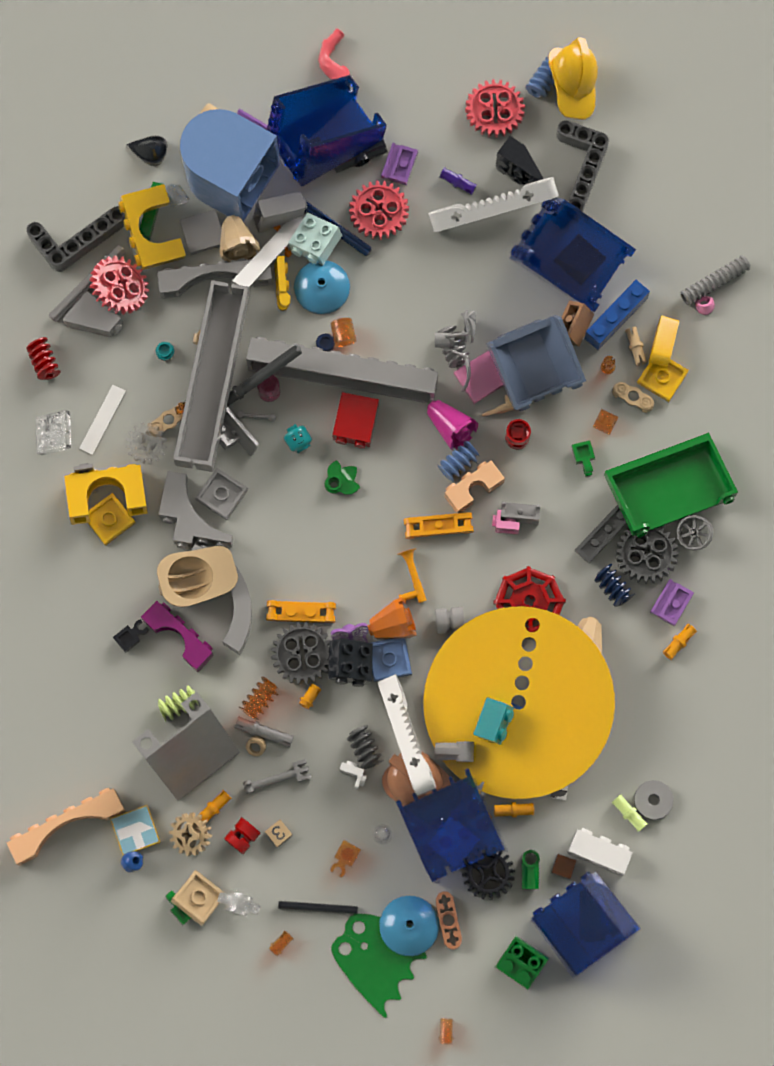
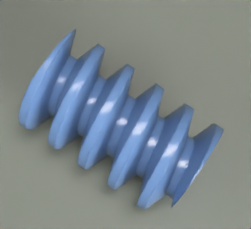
(540, 80)
(458, 460)

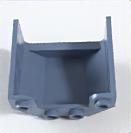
(536, 361)

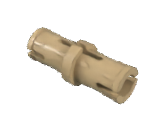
(636, 346)

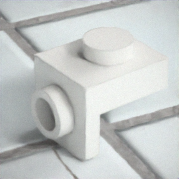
(352, 769)

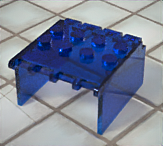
(452, 827)

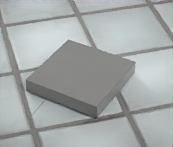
(202, 231)
(221, 493)

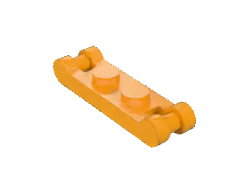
(438, 525)
(301, 611)

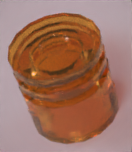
(343, 332)

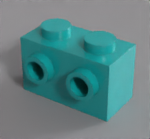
(494, 721)

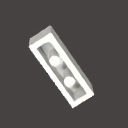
(600, 851)

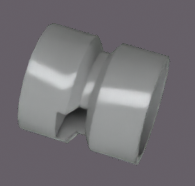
(449, 620)

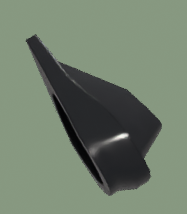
(150, 149)

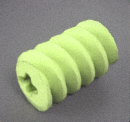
(174, 705)

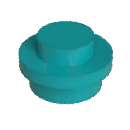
(165, 351)

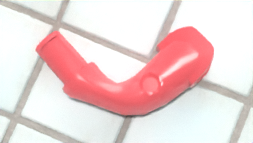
(329, 67)

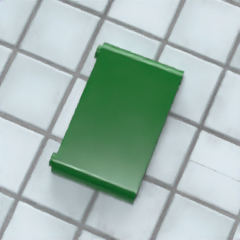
(671, 484)

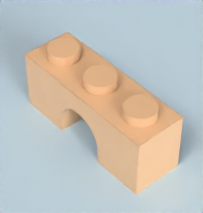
(486, 475)

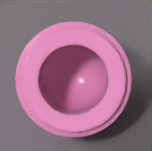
(705, 309)

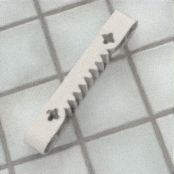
(445, 219)
(396, 706)

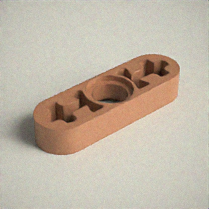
(446, 936)

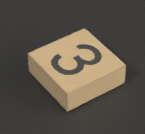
(278, 833)

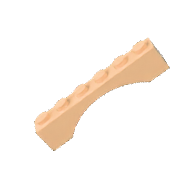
(28, 845)

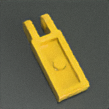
(281, 283)

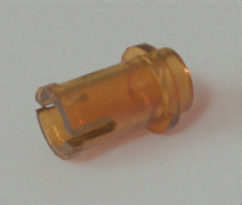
(608, 365)
(280, 943)
(446, 1031)

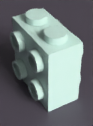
(314, 239)

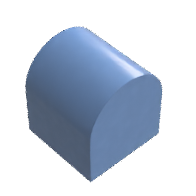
(228, 160)

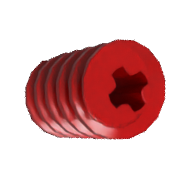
(42, 360)

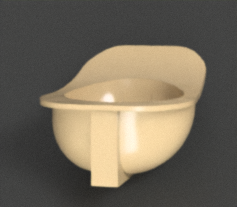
(196, 575)

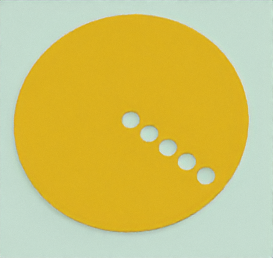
(565, 707)

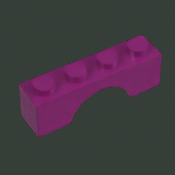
(160, 619)

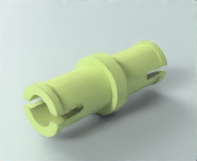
(629, 813)

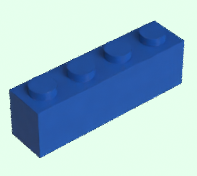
(616, 314)

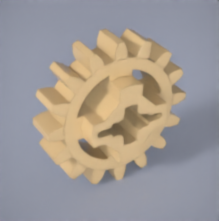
(186, 841)

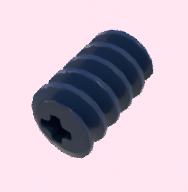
(613, 586)

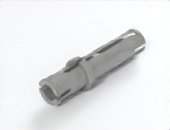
(263, 731)

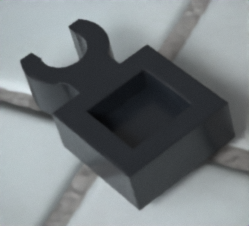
(128, 637)

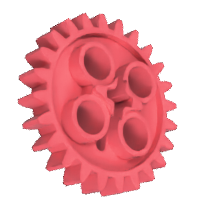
(512, 107)
(367, 220)
(119, 285)

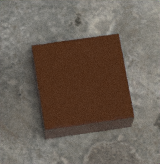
(563, 866)

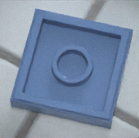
(390, 658)

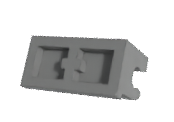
(520, 512)

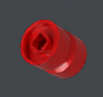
(518, 434)
(243, 828)

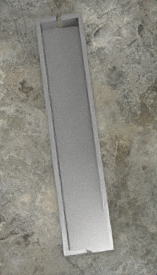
(347, 371)
(211, 376)

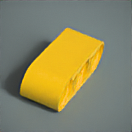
(664, 341)

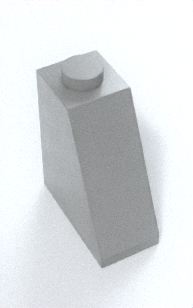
(278, 210)
(92, 317)

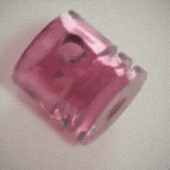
(269, 389)

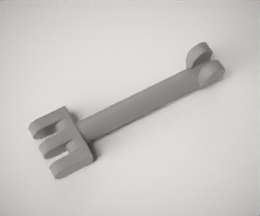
(296, 772)

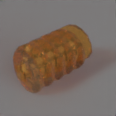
(260, 698)

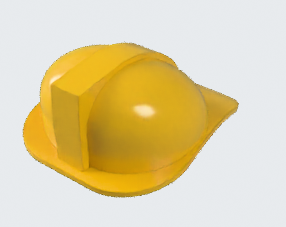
(574, 78)

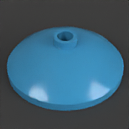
(325, 297)
(409, 940)

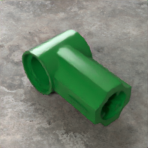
(530, 873)

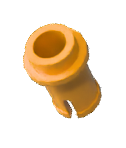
(310, 695)

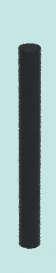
(318, 907)

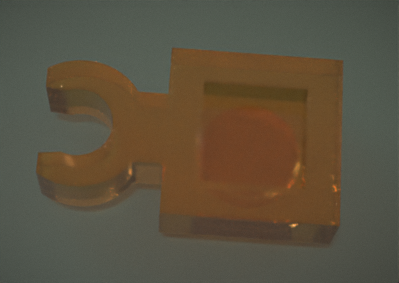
(346, 855)

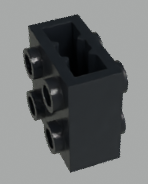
(350, 662)

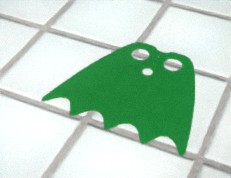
(376, 969)

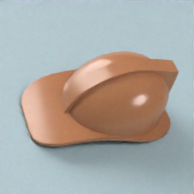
(398, 784)

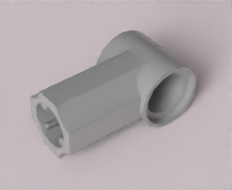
(461, 751)

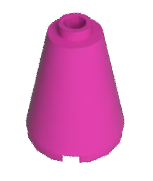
(451, 423)

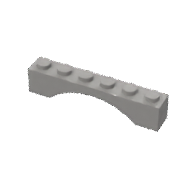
(176, 281)

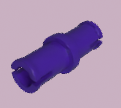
(458, 181)

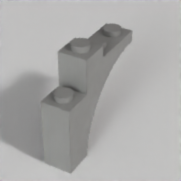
(189, 526)

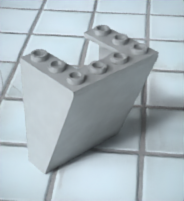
(191, 752)

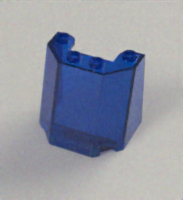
(584, 923)

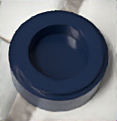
(325, 342)

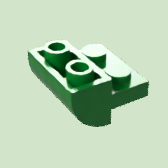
(522, 962)

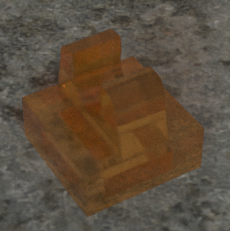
(605, 422)

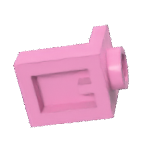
(507, 526)

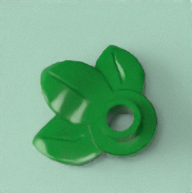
(343, 477)

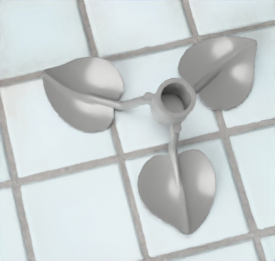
(445, 340)

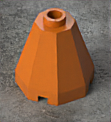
(393, 622)

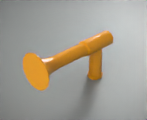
(418, 589)

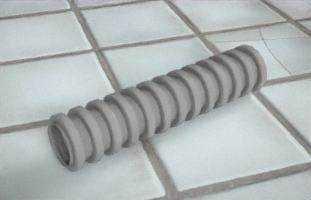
(715, 280)

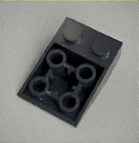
(517, 162)

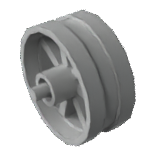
(695, 532)

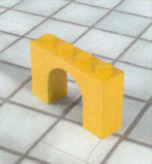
(148, 253)
(81, 485)

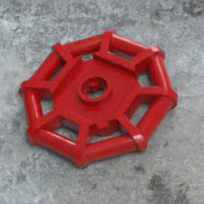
(530, 590)

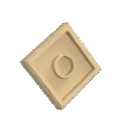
(197, 897)

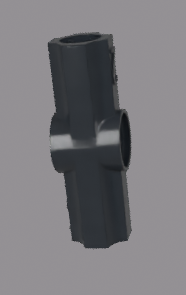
(364, 157)

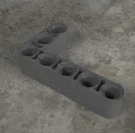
(588, 166)
(77, 240)

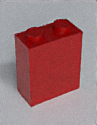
(355, 420)

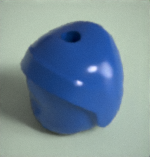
(132, 861)

